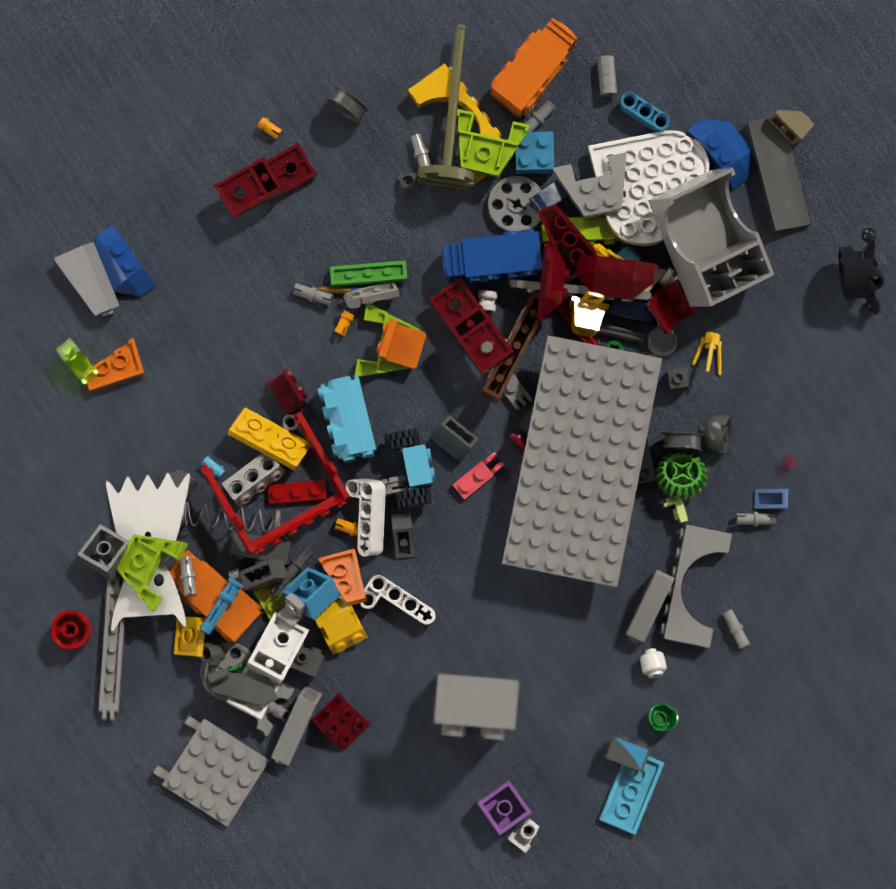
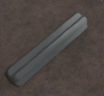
(621, 333)

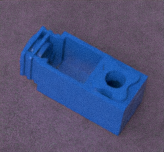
(494, 258)

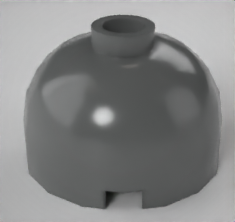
(716, 432)

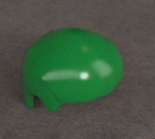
(662, 718)

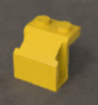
(340, 626)

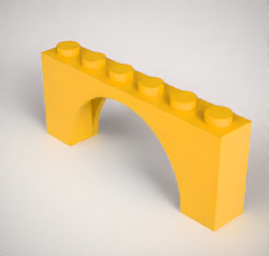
(437, 89)

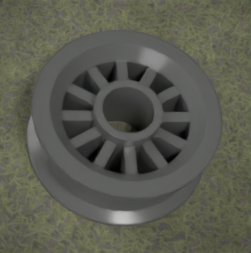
(347, 104)
(682, 441)

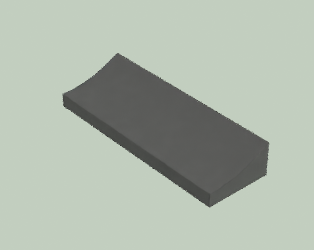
(777, 177)

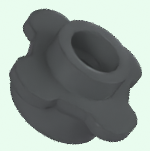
(407, 177)

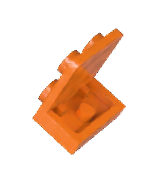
(401, 344)

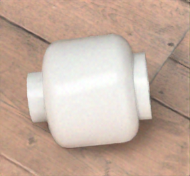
(653, 663)

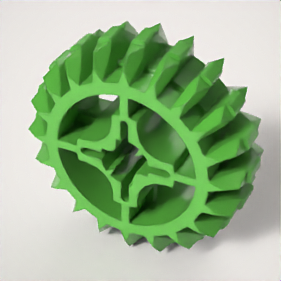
(682, 482)

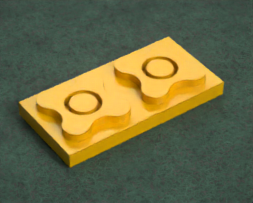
(269, 438)

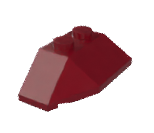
(615, 276)
(552, 283)

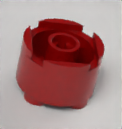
(60, 629)

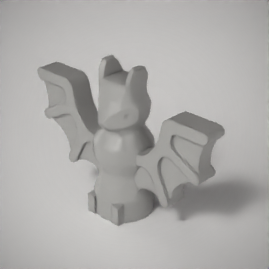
(277, 710)

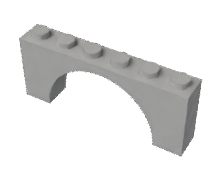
(679, 623)

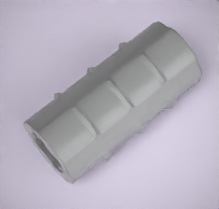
(607, 76)

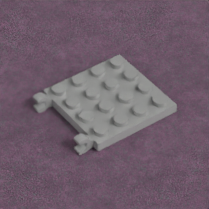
(214, 771)

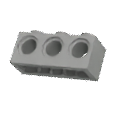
(243, 478)

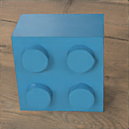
(535, 154)
(314, 590)

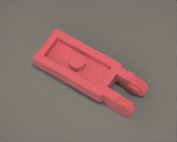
(476, 477)

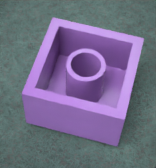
(504, 807)

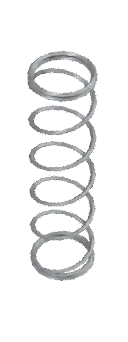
(186, 512)

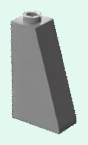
(89, 278)
(649, 606)
(296, 725)

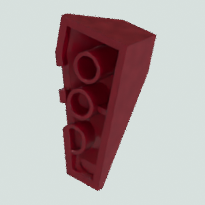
(565, 237)

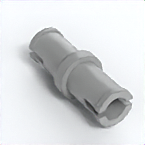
(539, 115)
(421, 153)
(312, 294)
(755, 519)
(188, 576)
(736, 629)

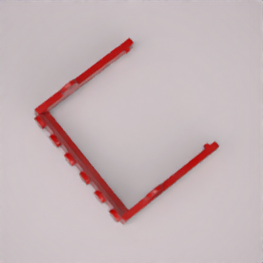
(290, 526)

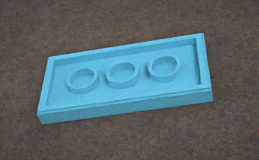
(631, 795)

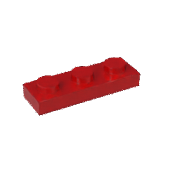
(297, 491)

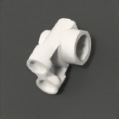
(523, 839)

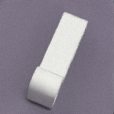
(371, 514)
(400, 602)

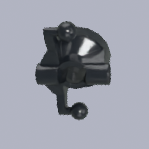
(858, 270)

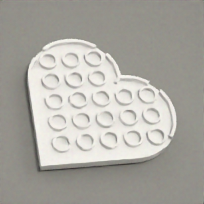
(652, 167)

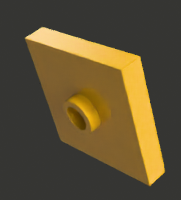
(189, 639)

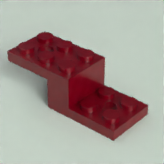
(265, 180)
(471, 325)

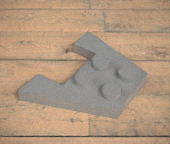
(598, 194)

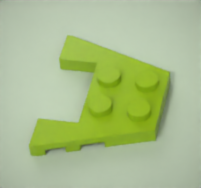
(486, 153)
(367, 368)
(141, 563)

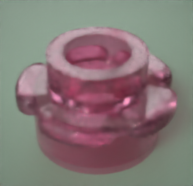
(789, 462)

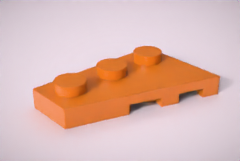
(118, 367)
(346, 574)

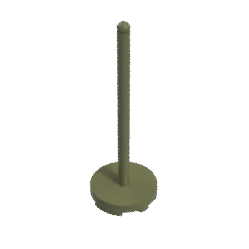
(447, 176)

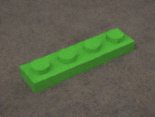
(368, 273)

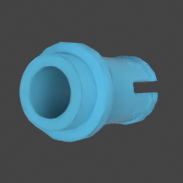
(217, 470)

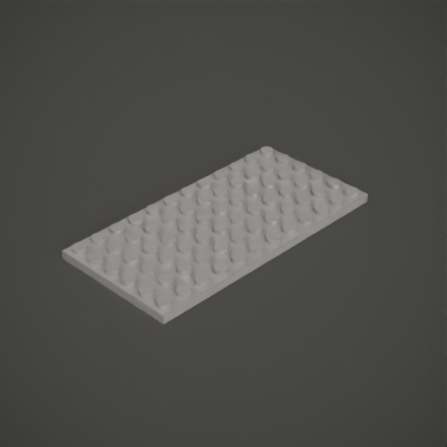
(582, 461)

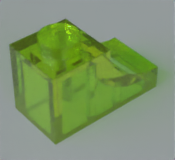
(77, 361)

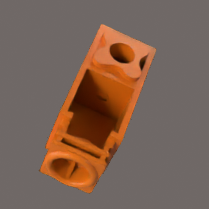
(536, 64)
(208, 583)

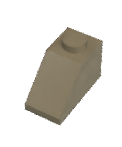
(791, 124)

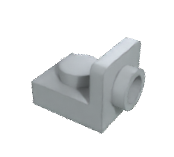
(293, 610)

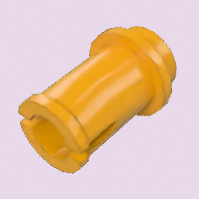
(268, 127)
(344, 323)
(347, 527)

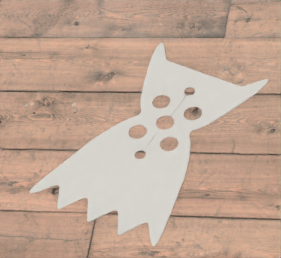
(161, 515)

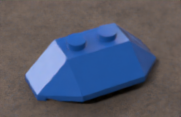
(724, 148)
(121, 265)

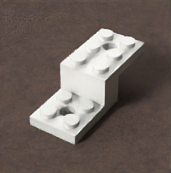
(272, 659)

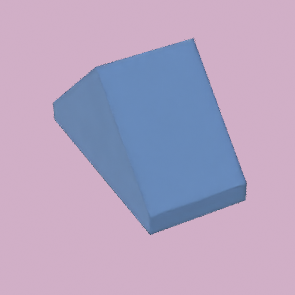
(771, 499)

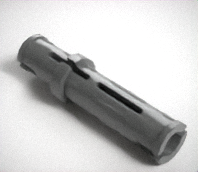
(294, 567)

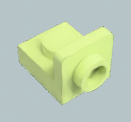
(679, 512)

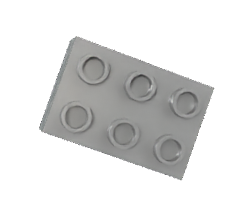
(708, 240)
(476, 703)

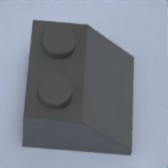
(104, 552)

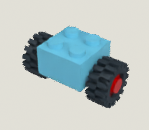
(417, 467)

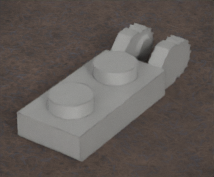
(371, 294)

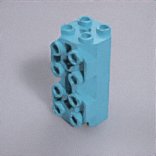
(347, 418)

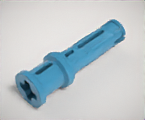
(226, 597)

